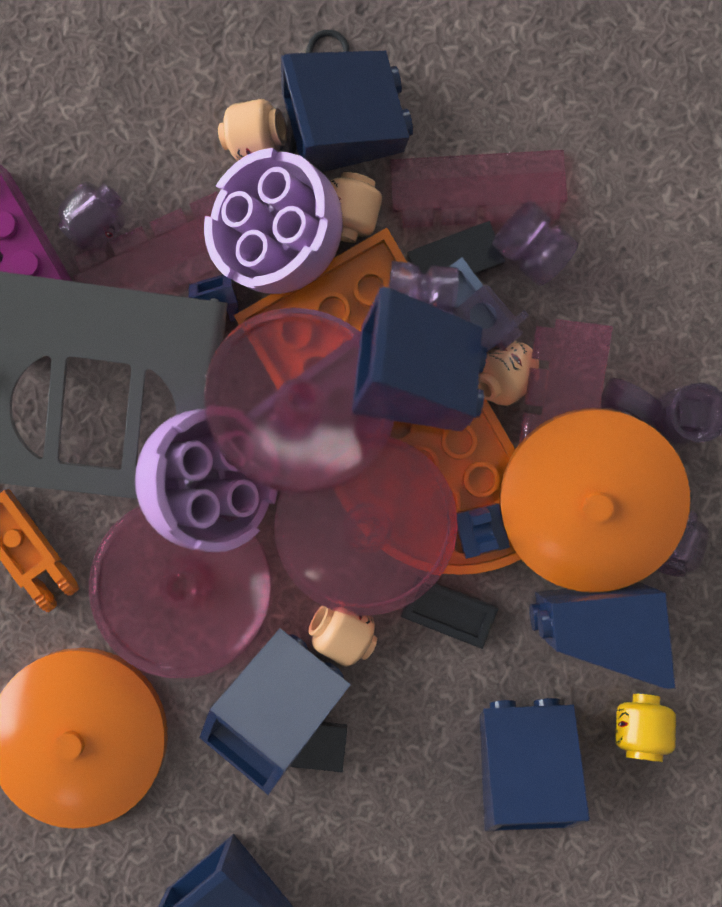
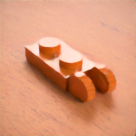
(29, 554)

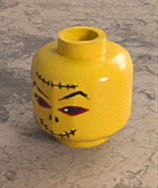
(645, 728)

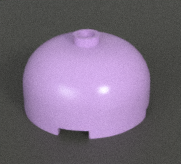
(274, 222)
(189, 483)

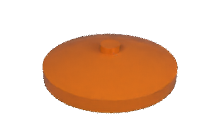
(594, 500)
(80, 738)

